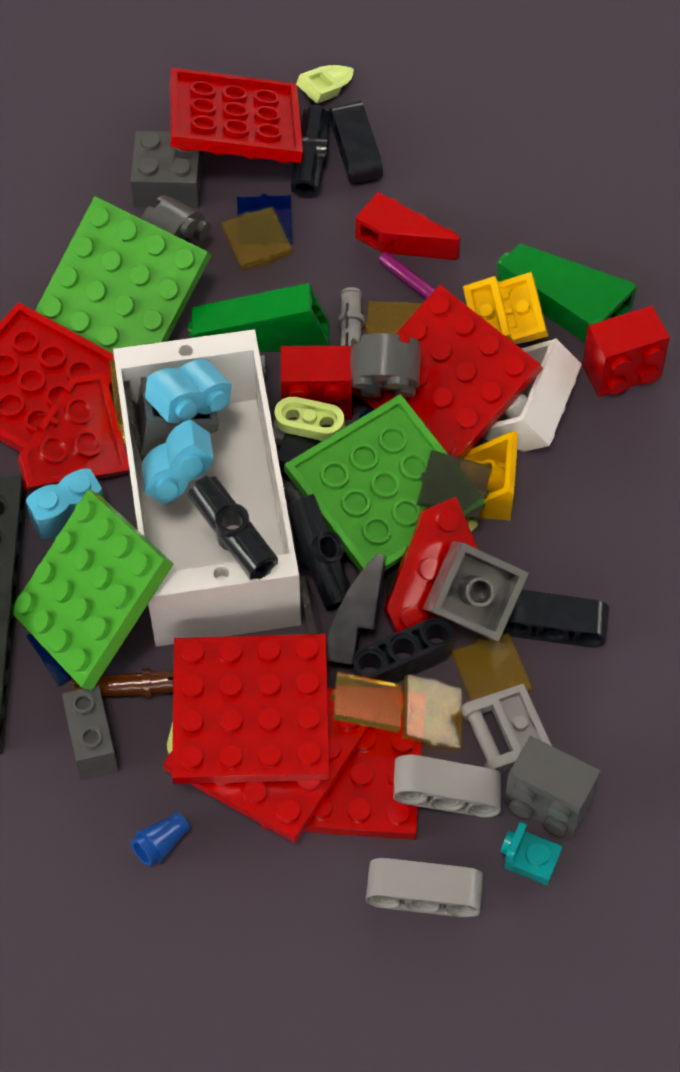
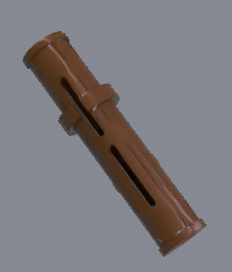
(130, 684)

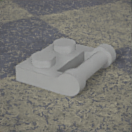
(515, 719)

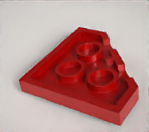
(75, 436)
(422, 561)

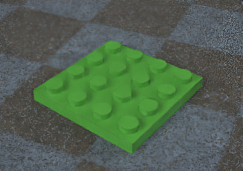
(122, 280)
(370, 480)
(91, 589)

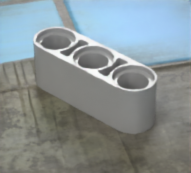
(447, 786)
(424, 887)

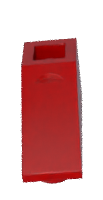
(401, 231)

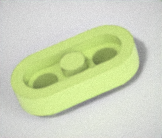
(310, 416)

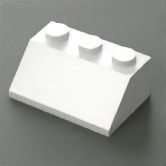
(543, 402)

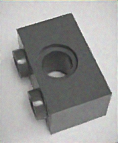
(89, 732)

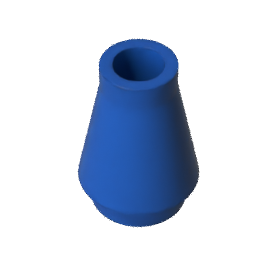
(158, 839)

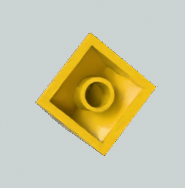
(502, 456)

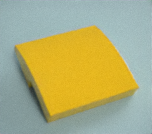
(509, 306)

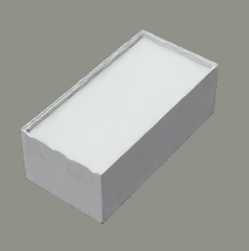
(206, 586)

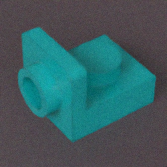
(530, 855)

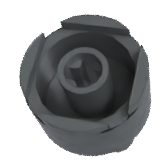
(178, 220)
(385, 365)

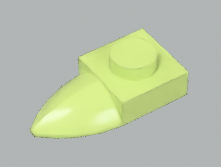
(324, 81)

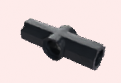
(315, 143)
(243, 542)
(319, 549)

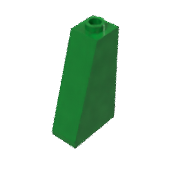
(569, 291)
(279, 318)

